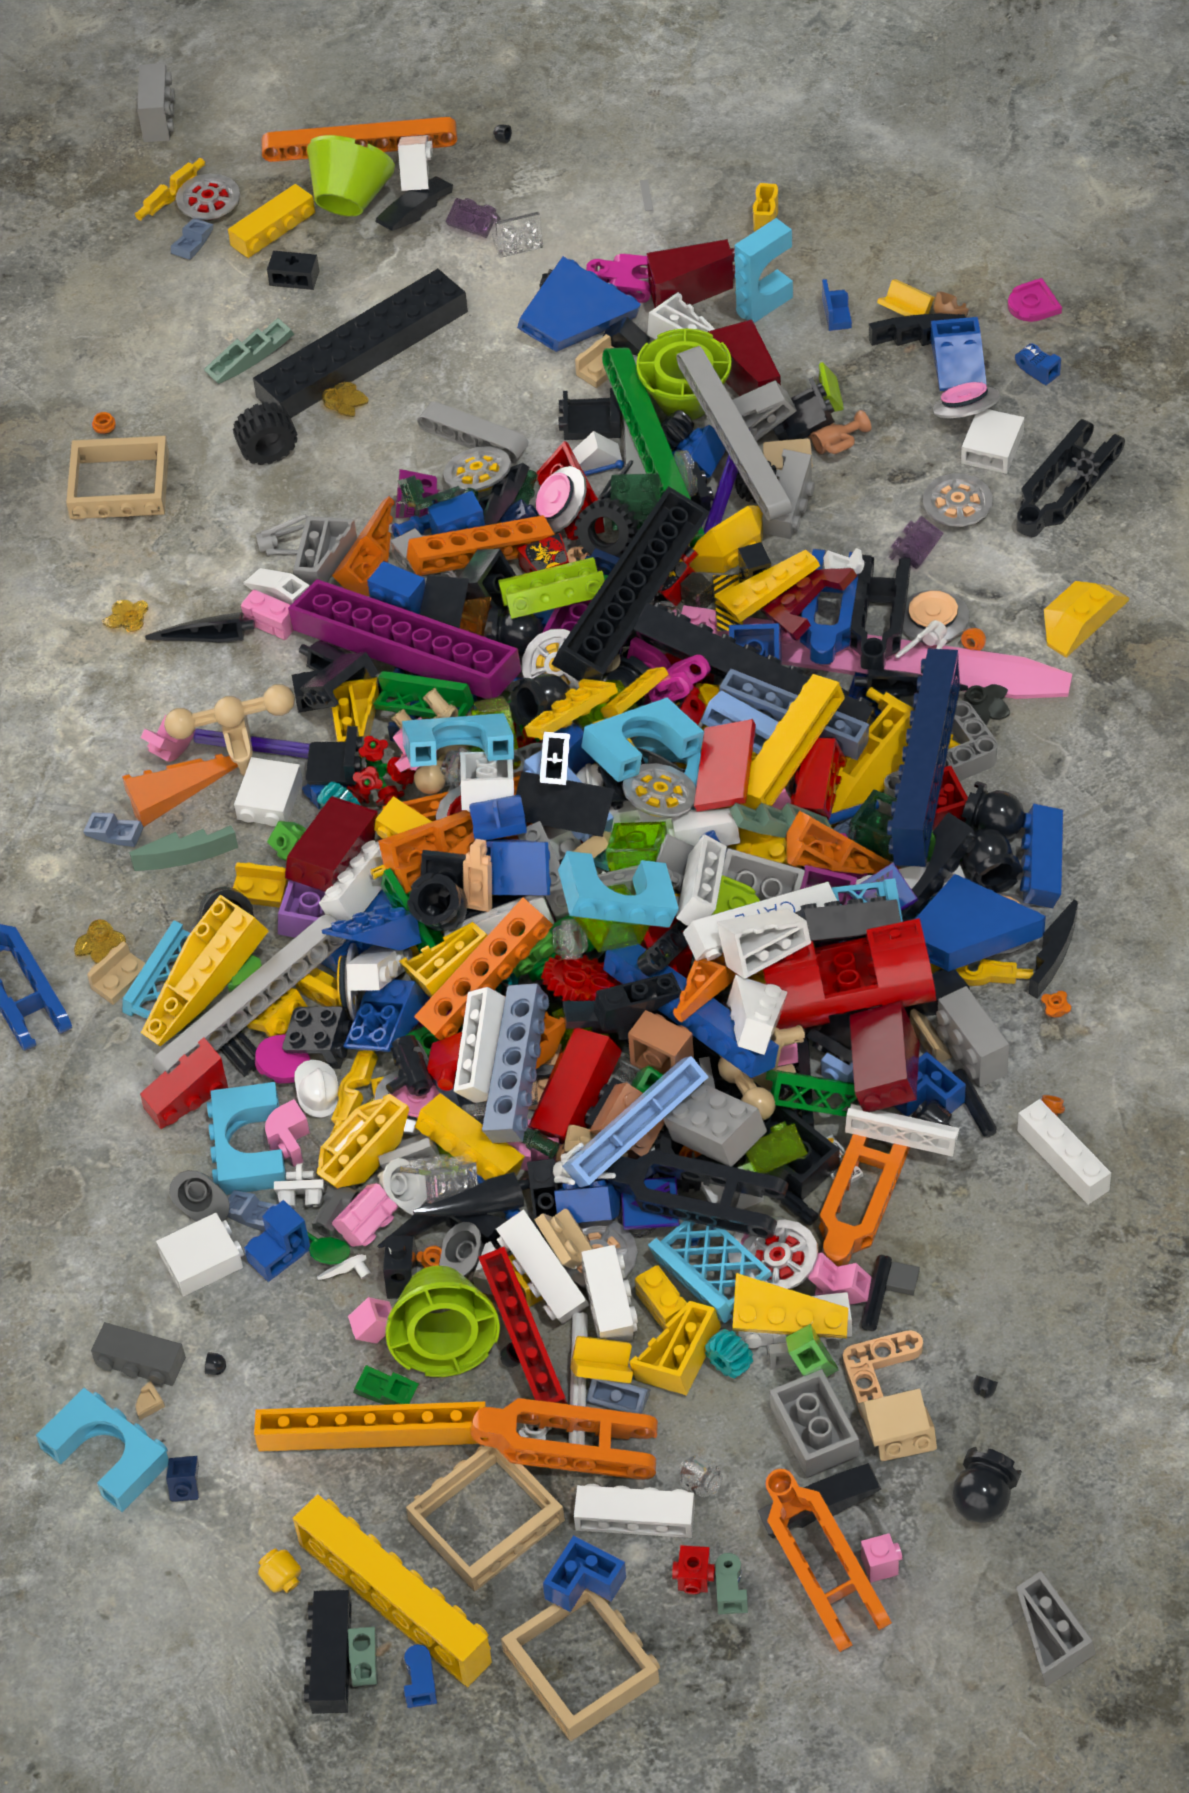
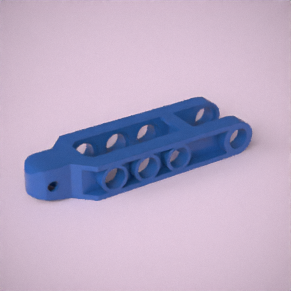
(827, 640)
(42, 997)

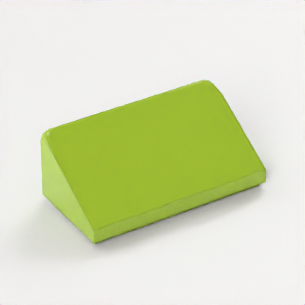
(831, 386)

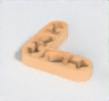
(866, 1367)

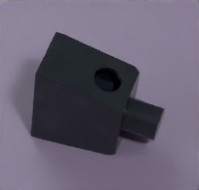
(399, 1258)

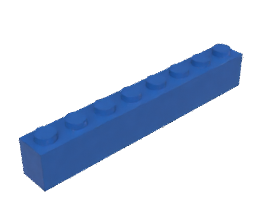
(708, 1024)

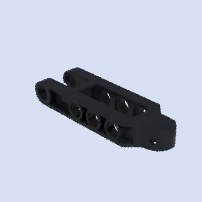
(1032, 519)
(881, 590)
(632, 1174)

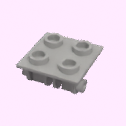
(675, 855)

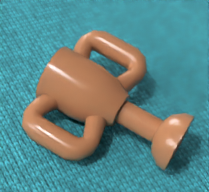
(836, 437)

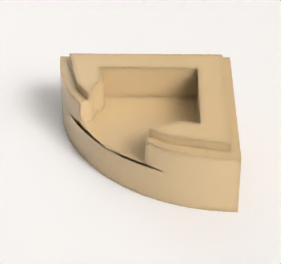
(148, 1401)

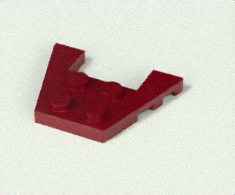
(791, 603)

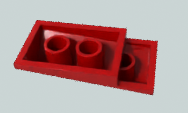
(564, 458)
(575, 1083)

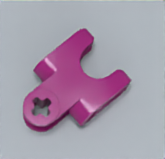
(624, 274)
(679, 680)

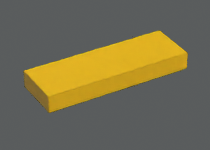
(634, 692)

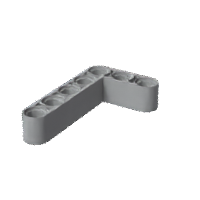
(969, 758)

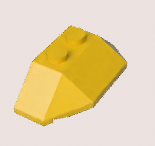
(720, 544)
(1079, 614)
(354, 1147)

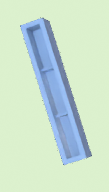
(635, 1121)

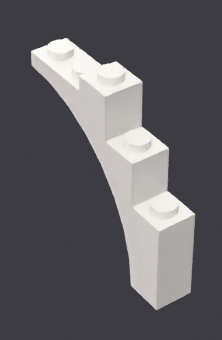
(687, 826)

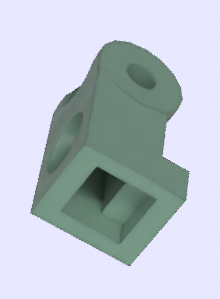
(728, 1576)
(363, 1656)

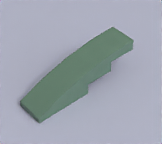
(245, 354)
(770, 820)
(176, 851)

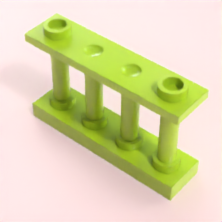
(551, 587)

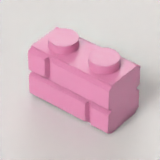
(268, 614)
(365, 1215)

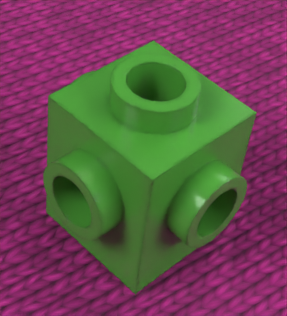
(285, 837)

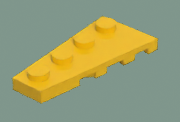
(764, 587)
(576, 704)
(777, 1310)

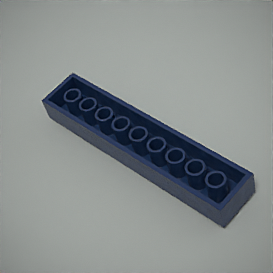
(924, 758)

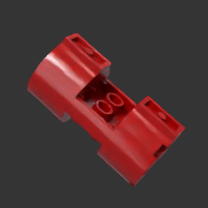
(854, 975)

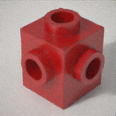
(693, 1569)

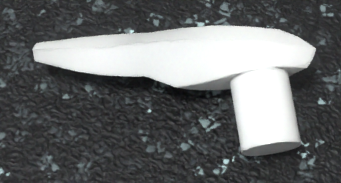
(355, 1262)

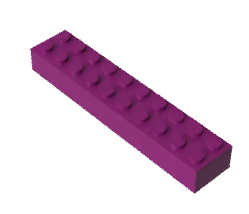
(404, 639)

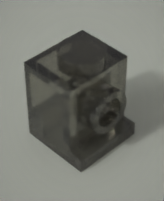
(699, 586)

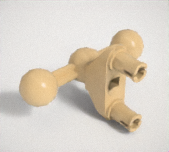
(233, 718)
(430, 778)
(755, 1095)

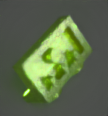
(776, 1148)

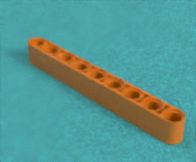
(383, 135)

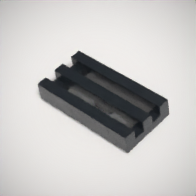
(250, 1064)

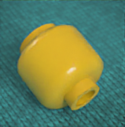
(279, 1570)

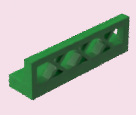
(414, 688)
(399, 898)
(811, 1082)

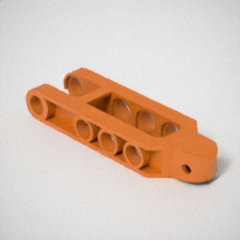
(844, 1239)
(500, 1430)
(791, 1500)

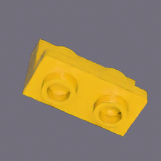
(261, 883)
(277, 1016)

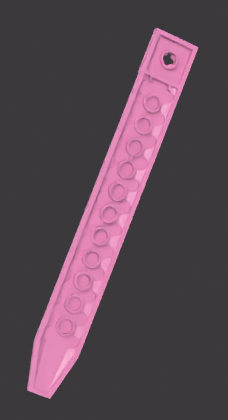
(1018, 674)

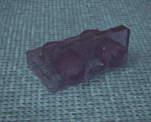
(472, 217)
(917, 541)

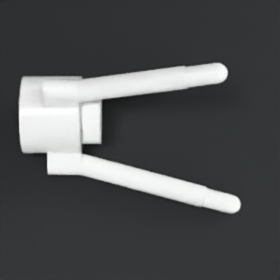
(931, 635)
(562, 1176)

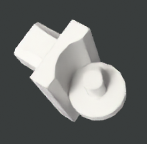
(311, 1188)

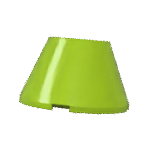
(346, 173)
(661, 373)
(443, 1341)

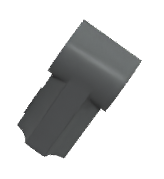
(334, 1203)

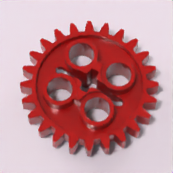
(576, 978)

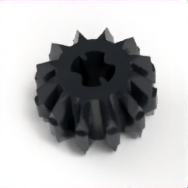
(677, 427)

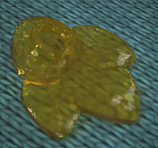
(344, 398)
(127, 615)
(98, 944)

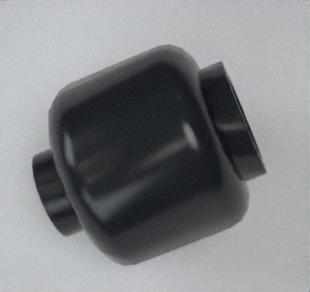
(933, 1112)

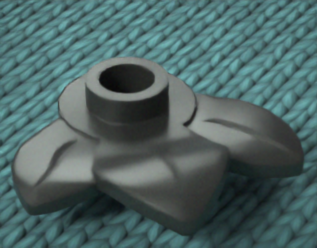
(989, 702)

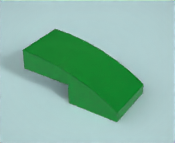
(385, 1388)

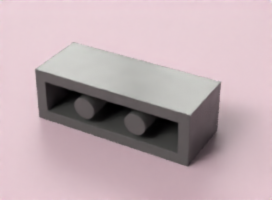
(138, 1354)

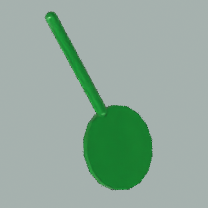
(328, 1250)

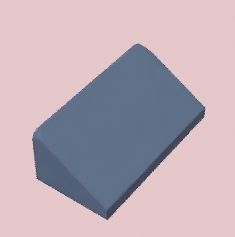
(618, 1395)

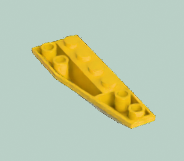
(877, 760)
(204, 967)

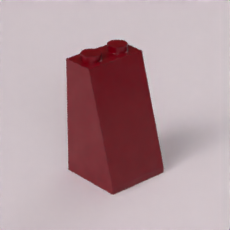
(692, 271)
(750, 359)
(330, 843)
(884, 1057)

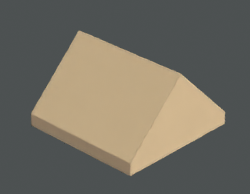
(895, 1417)

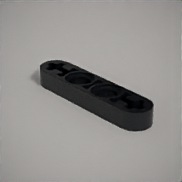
(668, 947)

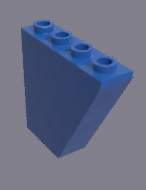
(574, 307)
(974, 923)

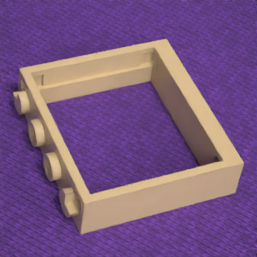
(112, 451)
(511, 1547)
(606, 1705)

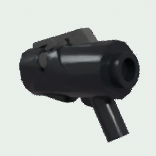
(412, 1065)

